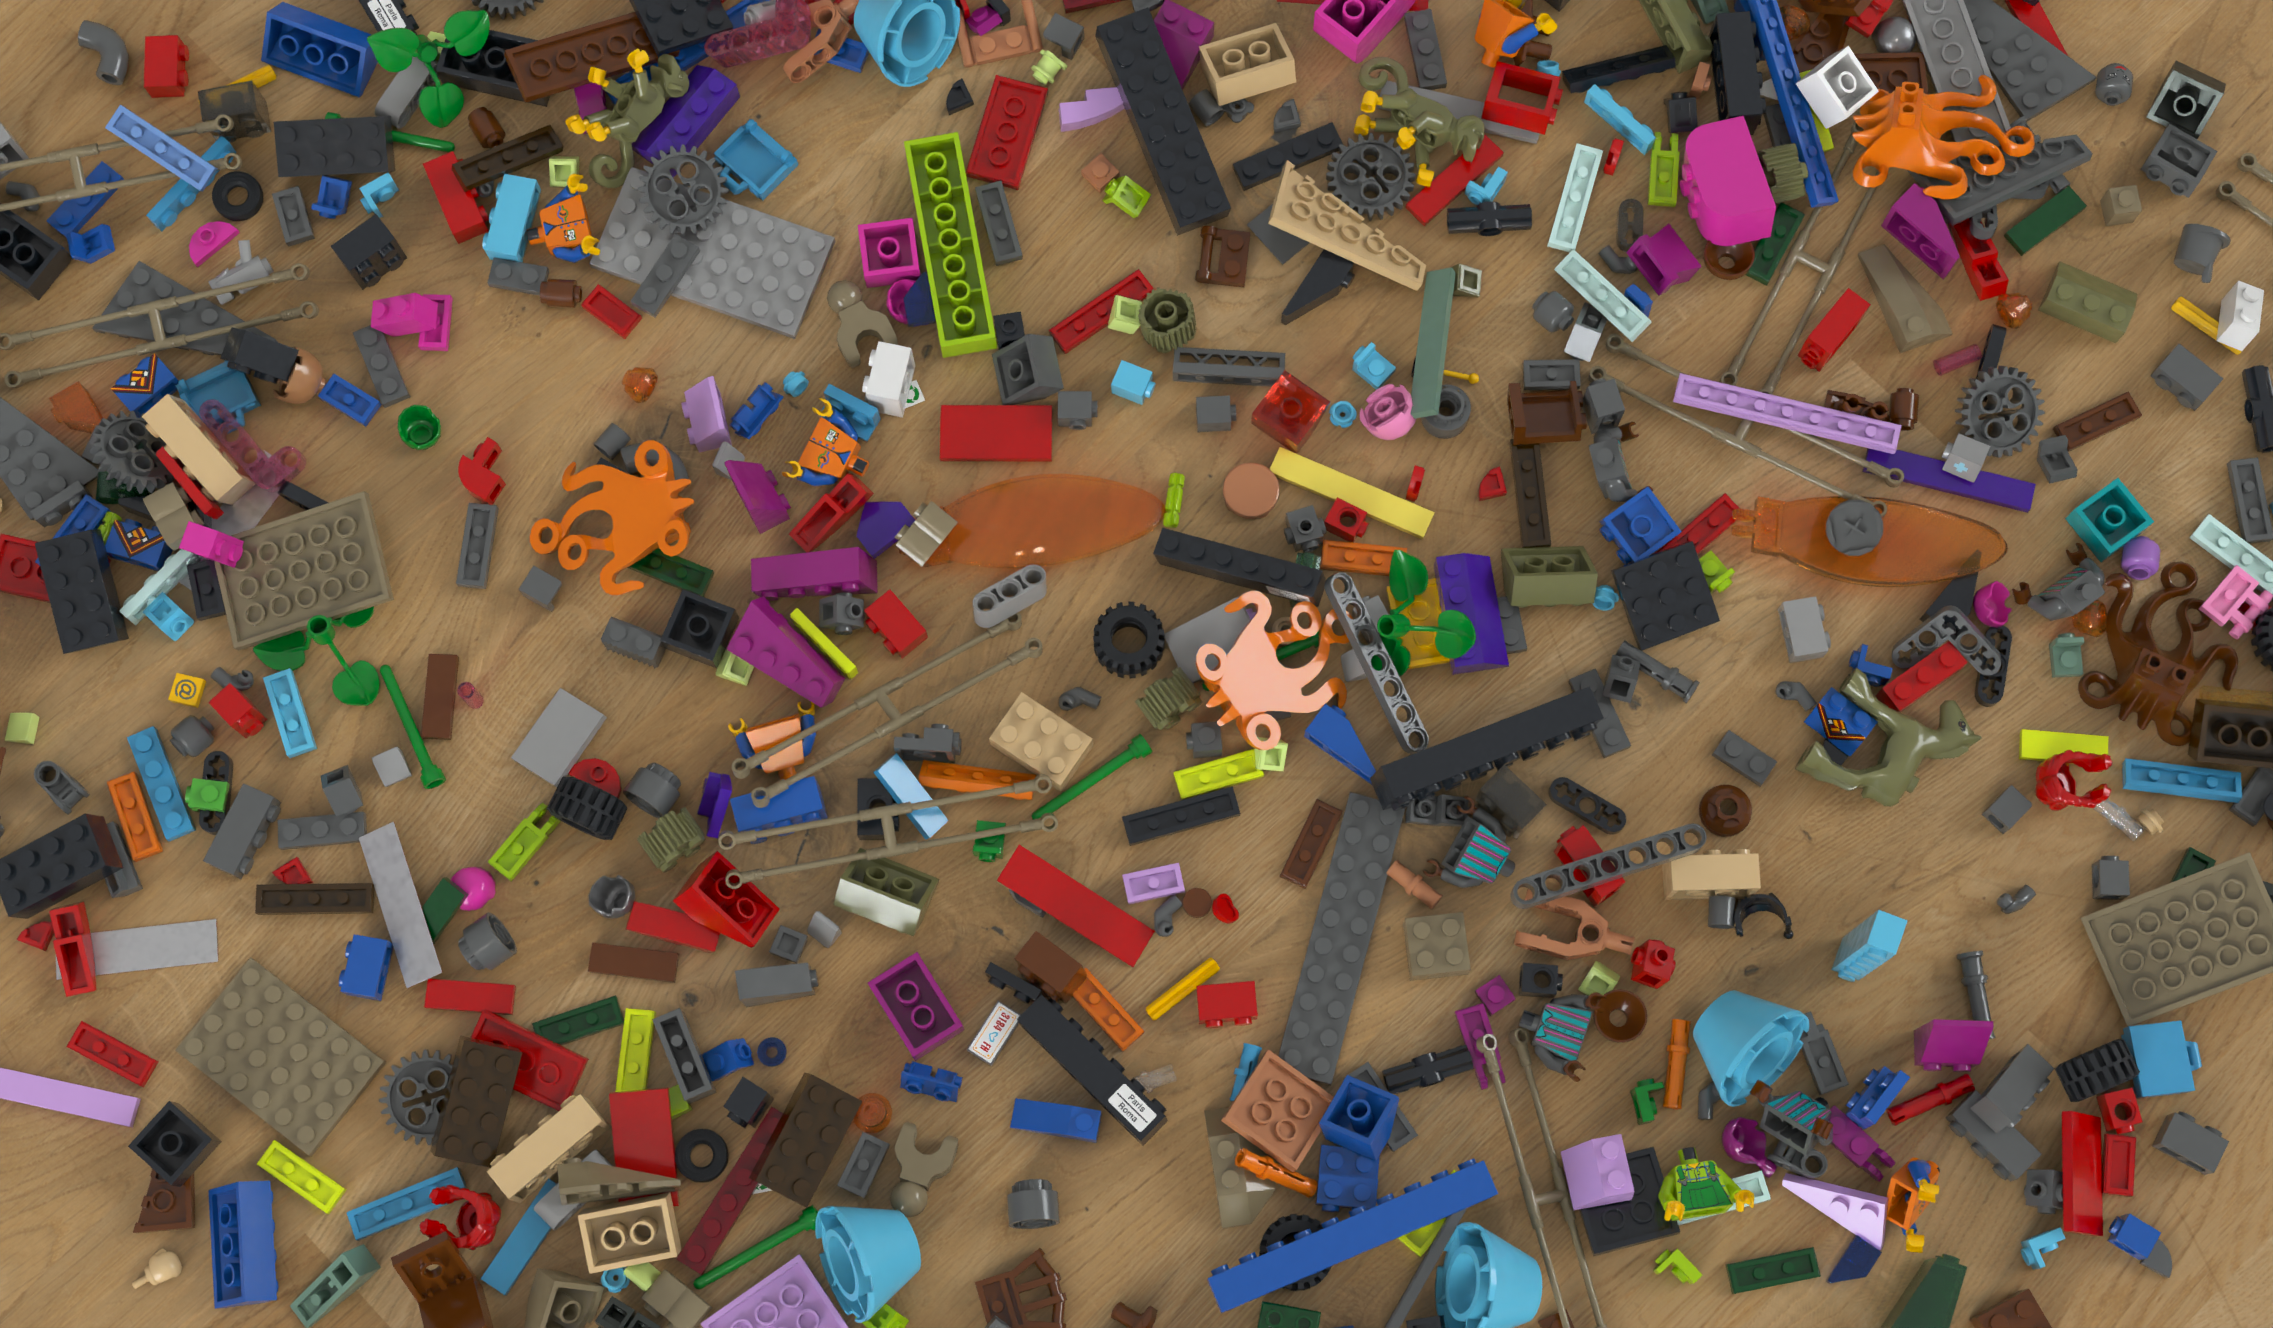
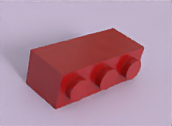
(458, 206)
(1922, 678)

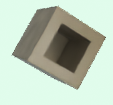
(2121, 205)

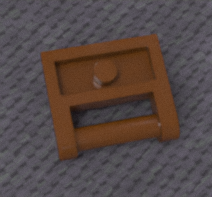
(1232, 257)

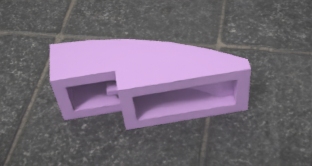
(1098, 106)

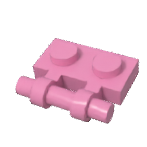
(2229, 596)

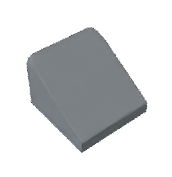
(725, 453)
(1351, 667)
(391, 766)
(823, 929)

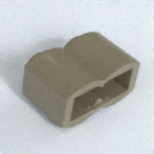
(171, 513)
(925, 533)
(675, 1302)

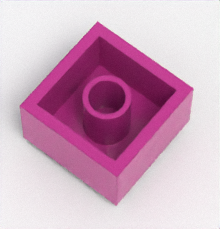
(889, 252)

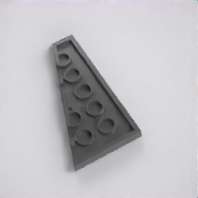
(2022, 62)
(2019, 175)
(201, 315)
(35, 461)

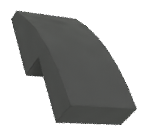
(1437, 811)

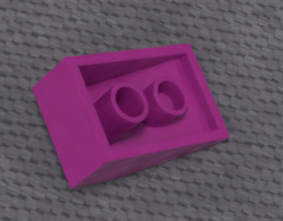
(1182, 34)
(1922, 230)
(758, 494)
(1951, 1044)

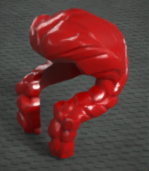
(2058, 787)
(475, 1220)

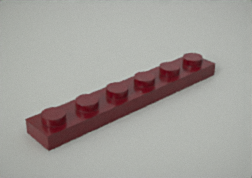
(728, 1202)

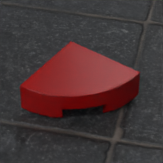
(1613, 156)
(1415, 483)
(1492, 485)
(293, 873)
(38, 935)

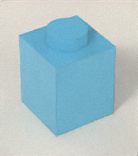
(1133, 382)

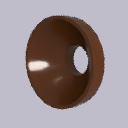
(1741, 254)
(1718, 822)
(1633, 1009)

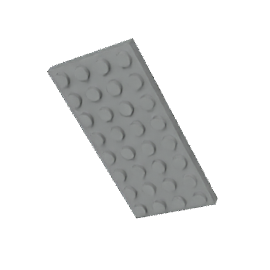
(746, 260)

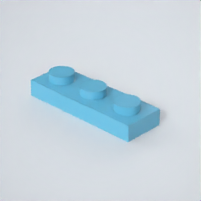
(1620, 118)
(289, 713)

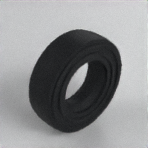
(226, 184)
(684, 1149)

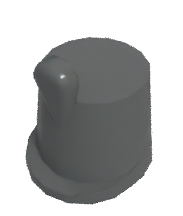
(2199, 249)

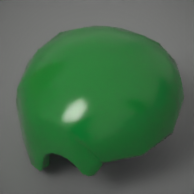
(419, 427)

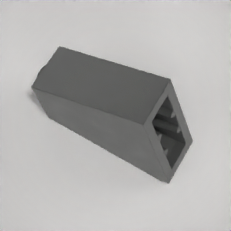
(775, 983)

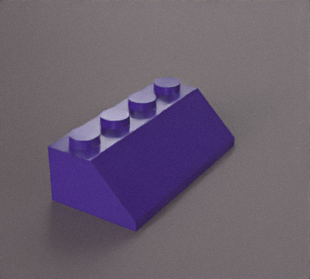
(690, 117)
(1468, 586)

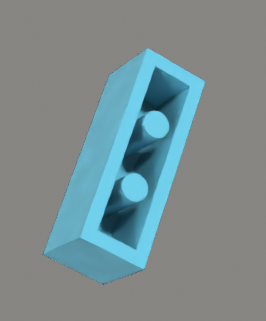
(511, 218)

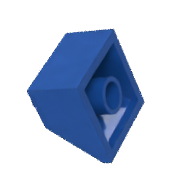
(1360, 1117)

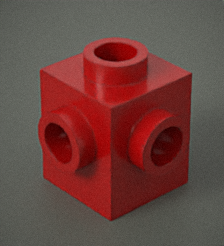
(1653, 963)

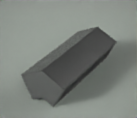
(125, 880)

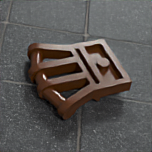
(1001, 1295)

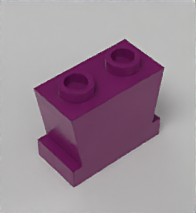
(1663, 259)

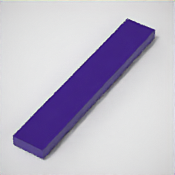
(1929, 474)

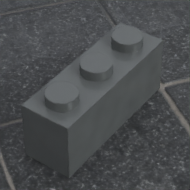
(243, 831)
(684, 1056)
(2013, 1089)
(2005, 1150)

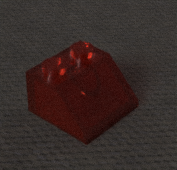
(1290, 412)

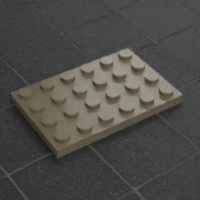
(302, 568)
(2185, 939)
(280, 1056)

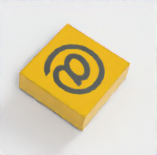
(187, 690)

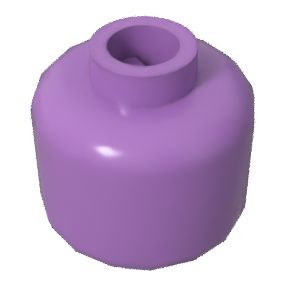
(2140, 558)

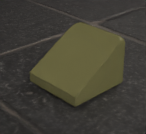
(1467, 281)

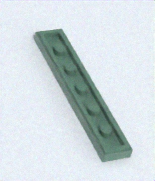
(1432, 342)

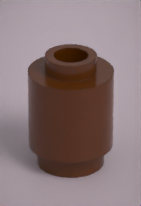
(486, 127)
(560, 293)
(1904, 408)

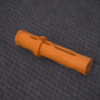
(1677, 1060)
(1266, 1168)

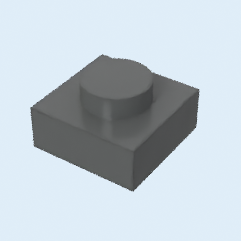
(788, 944)

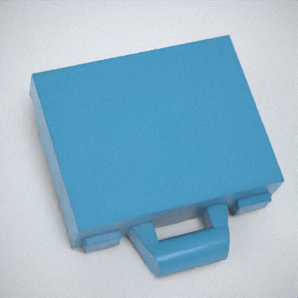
(754, 161)
(221, 384)
(2162, 1059)

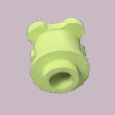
(1047, 67)

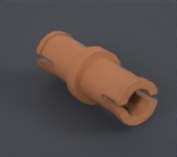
(1414, 884)

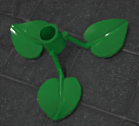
(396, 46)
(1455, 630)
(354, 686)

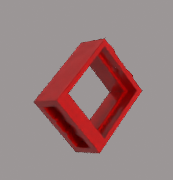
(1518, 114)
(1833, 330)
(1579, 845)

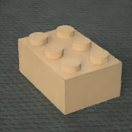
(1247, 64)
(1041, 741)
(1712, 875)
(629, 1232)

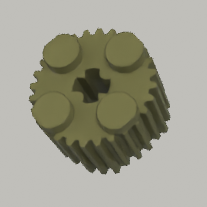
(1784, 172)
(1167, 319)
(1169, 699)
(672, 839)

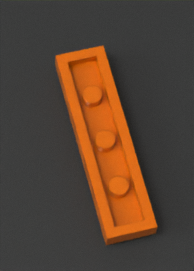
(971, 778)

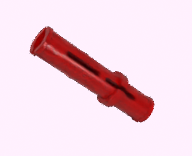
(1935, 1097)

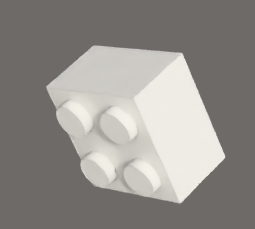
(1837, 87)
(889, 378)

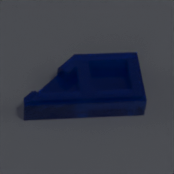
(919, 303)
(1855, 1261)

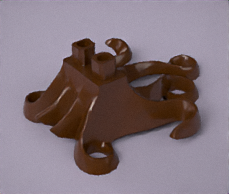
(2150, 678)

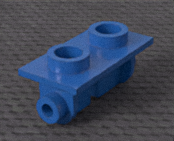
(748, 421)
(943, 1086)

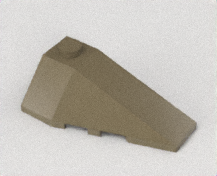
(1904, 303)
(598, 1182)
(561, 1300)

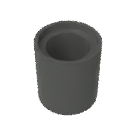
(1206, 107)
(612, 441)
(1721, 912)

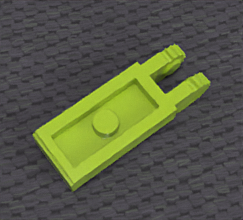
(1664, 172)
(523, 843)

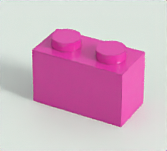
(404, 314)
(211, 544)

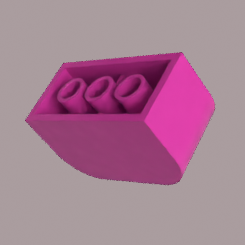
(1358, 25)
(1726, 184)

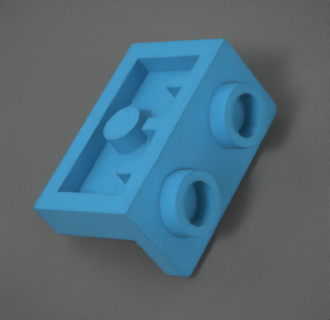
(860, 414)

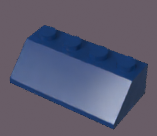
(318, 48)
(243, 1244)

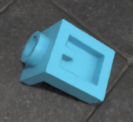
(1488, 188)
(378, 190)
(1372, 366)
(168, 617)
(2045, 1242)

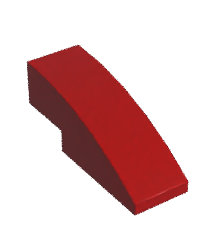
(1980, 262)
(831, 512)
(671, 927)
(74, 948)

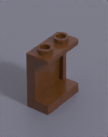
(1545, 415)

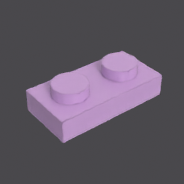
(1153, 883)

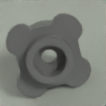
(1238, 115)

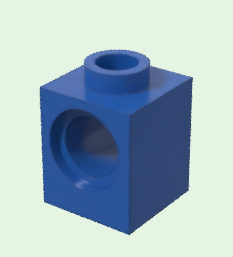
(2133, 1236)

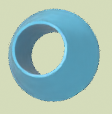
(907, 36)
(1747, 1042)
(866, 1256)
(1486, 1281)

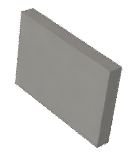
(1209, 628)
(559, 737)

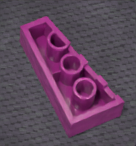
(814, 574)
(783, 654)

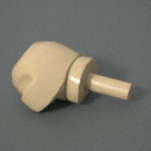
(161, 1267)

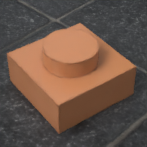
(1701, 80)
(1100, 172)

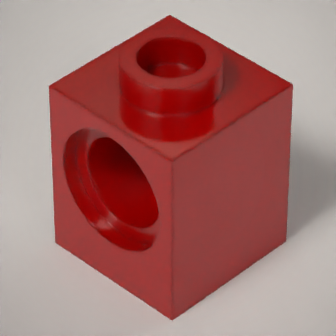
(1344, 509)
(2127, 1100)

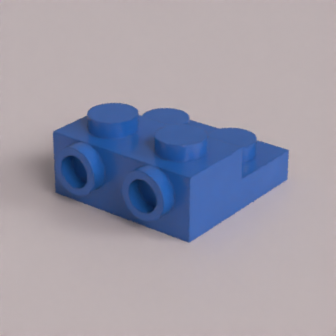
(1639, 527)
(1875, 1098)
(1346, 1179)

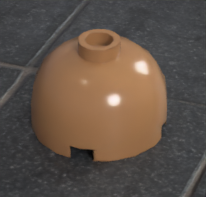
(303, 381)

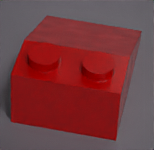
(736, 913)

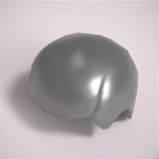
(1894, 35)
(612, 896)

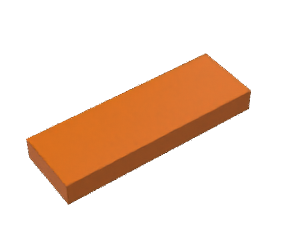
(1357, 557)
(134, 816)
(1107, 1012)

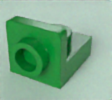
(989, 847)
(1644, 1106)

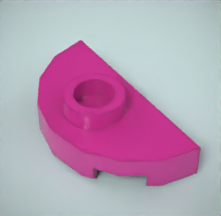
(209, 240)

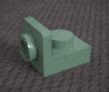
(2066, 655)

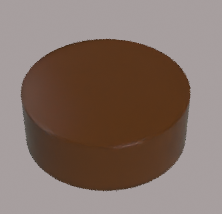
(1197, 902)

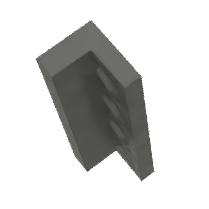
(1227, 373)

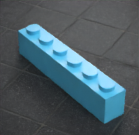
(1869, 945)

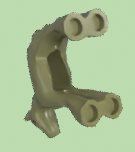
(1901, 752)

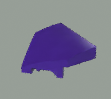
(881, 524)
(714, 801)

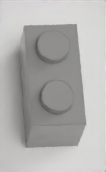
(1804, 629)

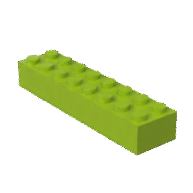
(950, 245)

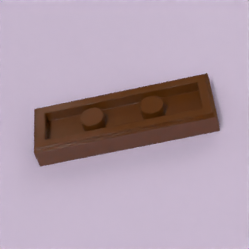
(2098, 421)
(440, 696)
(1311, 843)
(633, 962)

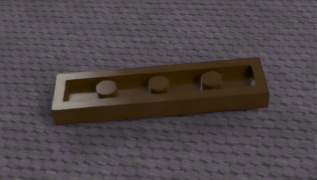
(507, 158)
(1530, 495)
(314, 899)

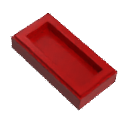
(611, 311)
(2118, 1165)

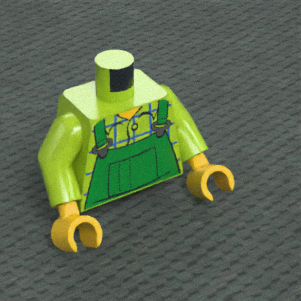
(1699, 1189)

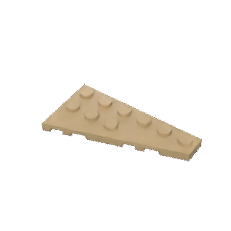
(1337, 228)

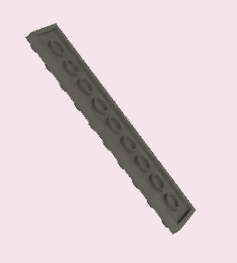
(1340, 938)

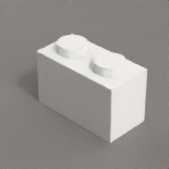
(2240, 315)

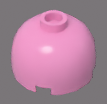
(1388, 412)

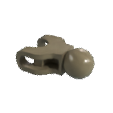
(856, 320)
(919, 1170)

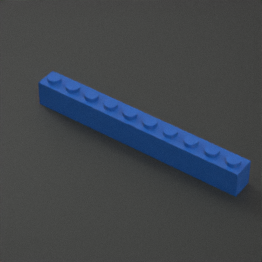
(1351, 1236)

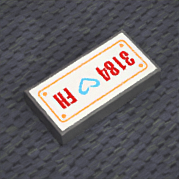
(994, 1033)

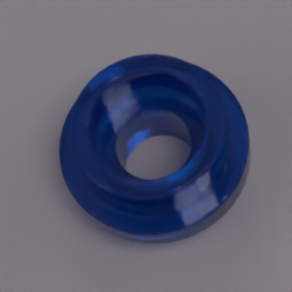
(763, 1048)

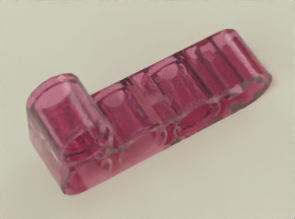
(782, 34)
(246, 443)

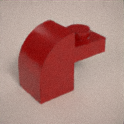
(1869, 17)
(476, 473)

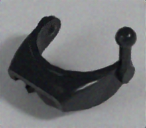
(1757, 903)

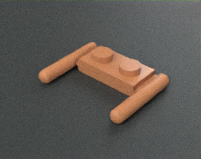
(1002, 43)

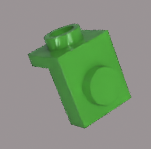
(207, 795)

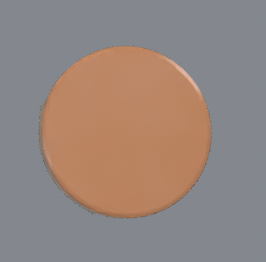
(1250, 490)

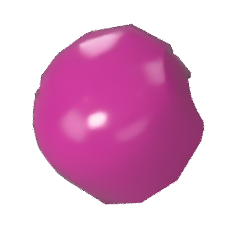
(895, 299)
(1990, 604)
(478, 884)

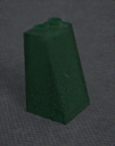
(1930, 1295)

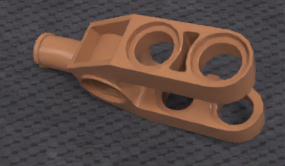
(834, 27)
(1581, 947)

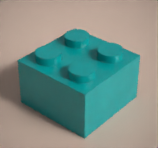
(2109, 520)

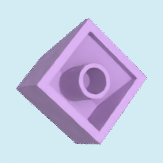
(706, 416)
(1597, 1172)

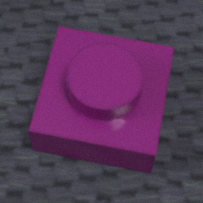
(983, 20)
(1495, 995)

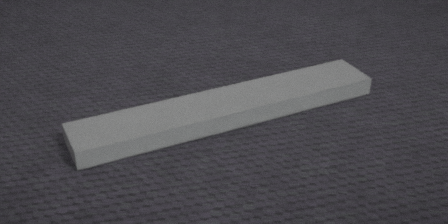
(1463, 107)

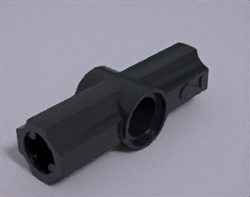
(1489, 219)
(2259, 405)
(1428, 1069)

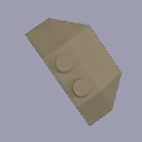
(1237, 1189)

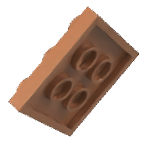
(1279, 1111)

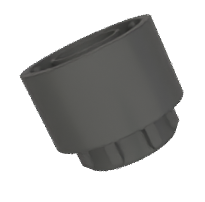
(1449, 426)
(653, 789)
(486, 943)
(1033, 1205)

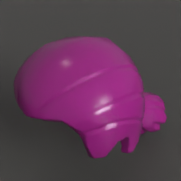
(1747, 1144)

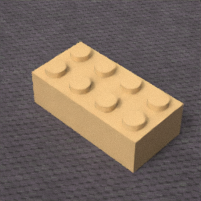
(198, 449)
(554, 1141)

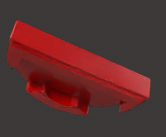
(598, 774)

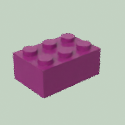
(916, 1006)

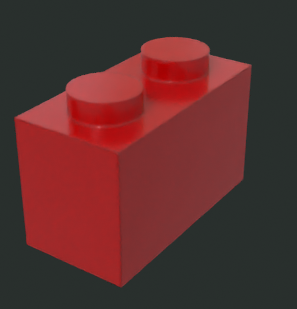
(165, 66)
(895, 624)
(238, 711)
(1227, 1004)

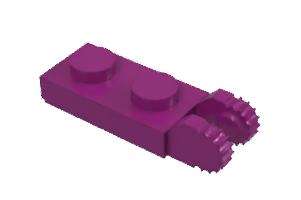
(1474, 1024)
(1857, 1145)

